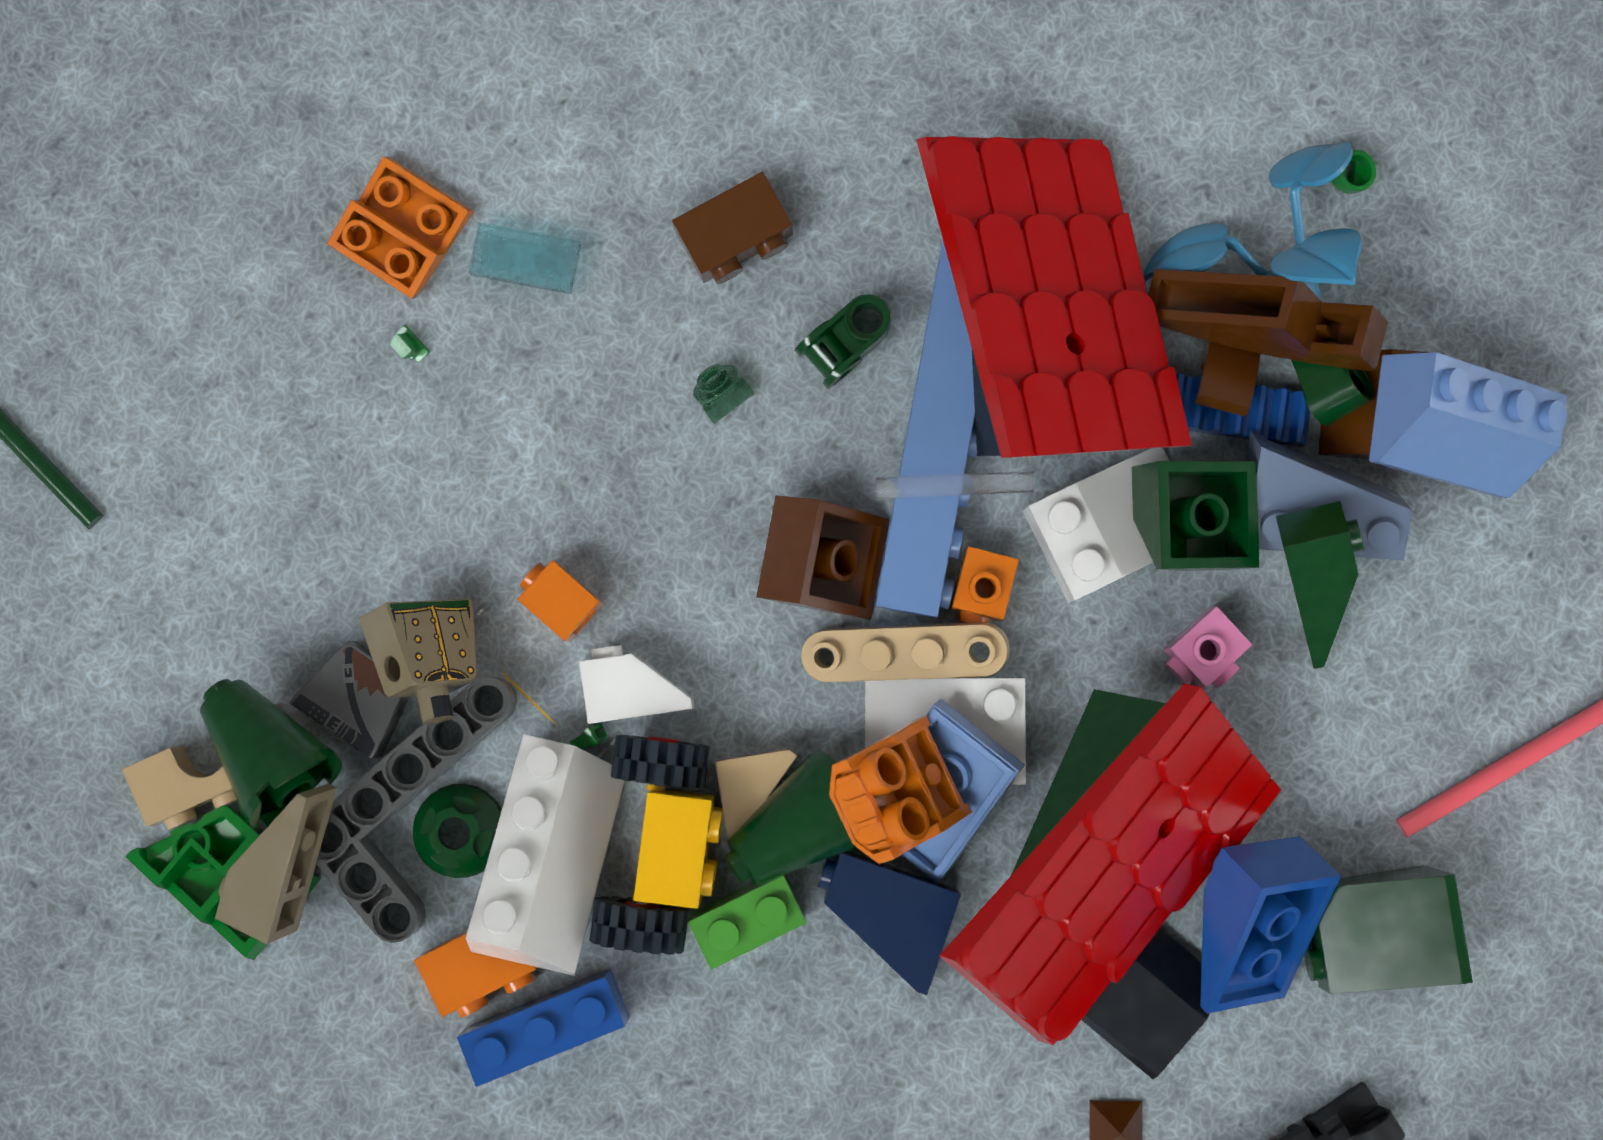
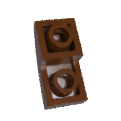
(1227, 378)

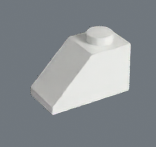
(626, 687)

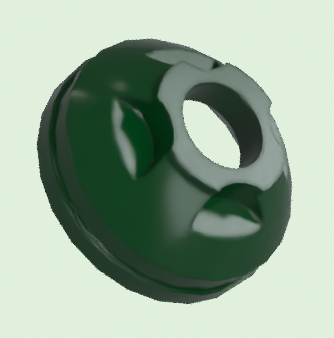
(476, 809)

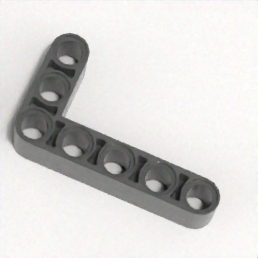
(396, 794)

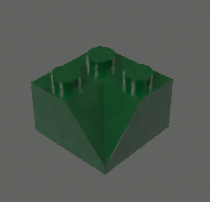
(1198, 514)

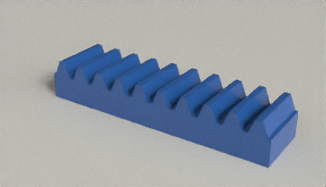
(1273, 413)

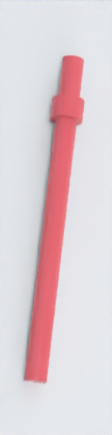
(1501, 770)

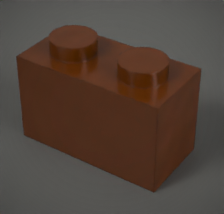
(734, 229)

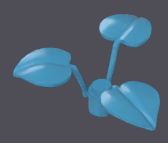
(1321, 258)

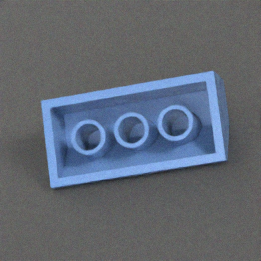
(1463, 423)

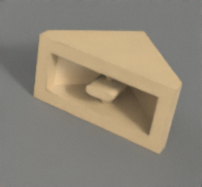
(748, 782)

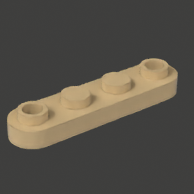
(905, 652)

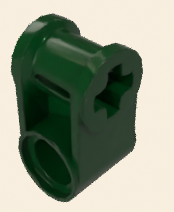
(844, 340)
(1333, 391)

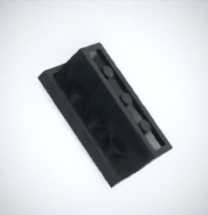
(1152, 1006)

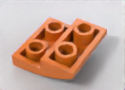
(400, 227)

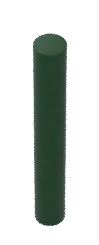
(48, 472)

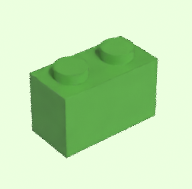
(746, 919)

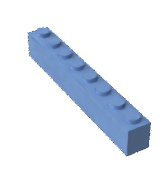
(935, 444)

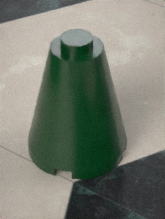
(263, 750)
(791, 827)

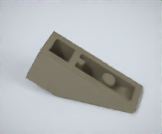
(273, 877)

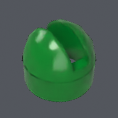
(1360, 176)

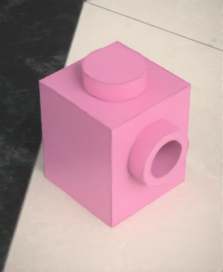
(1207, 650)

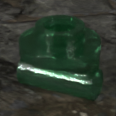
(721, 391)

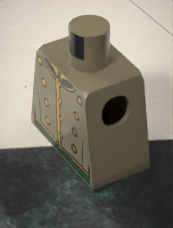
(423, 651)

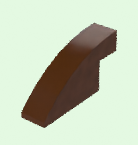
(1268, 317)

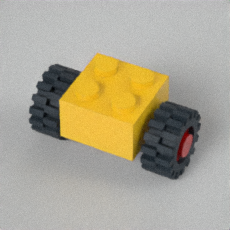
(673, 847)

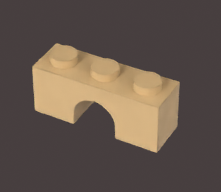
(171, 788)

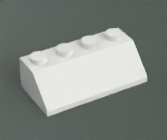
(546, 857)

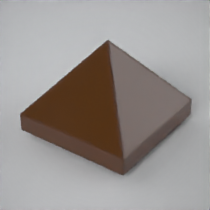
(1115, 1120)

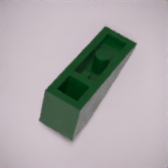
(1322, 570)

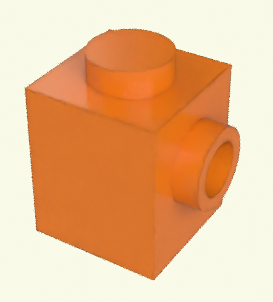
(983, 586)
(558, 599)

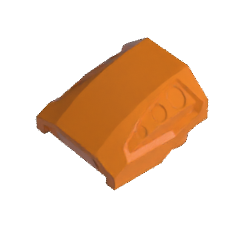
(896, 793)

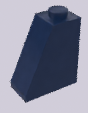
(892, 913)

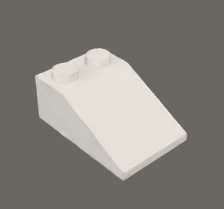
(1091, 529)
(988, 703)

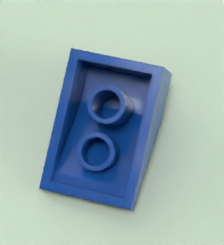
(1260, 919)

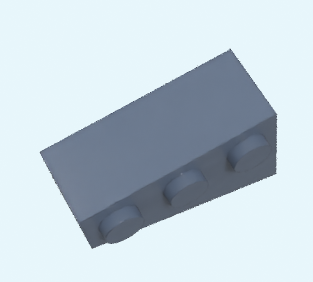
(1297, 482)

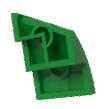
(196, 861)

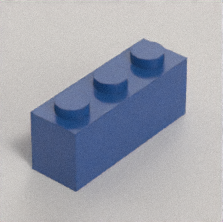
(543, 1027)

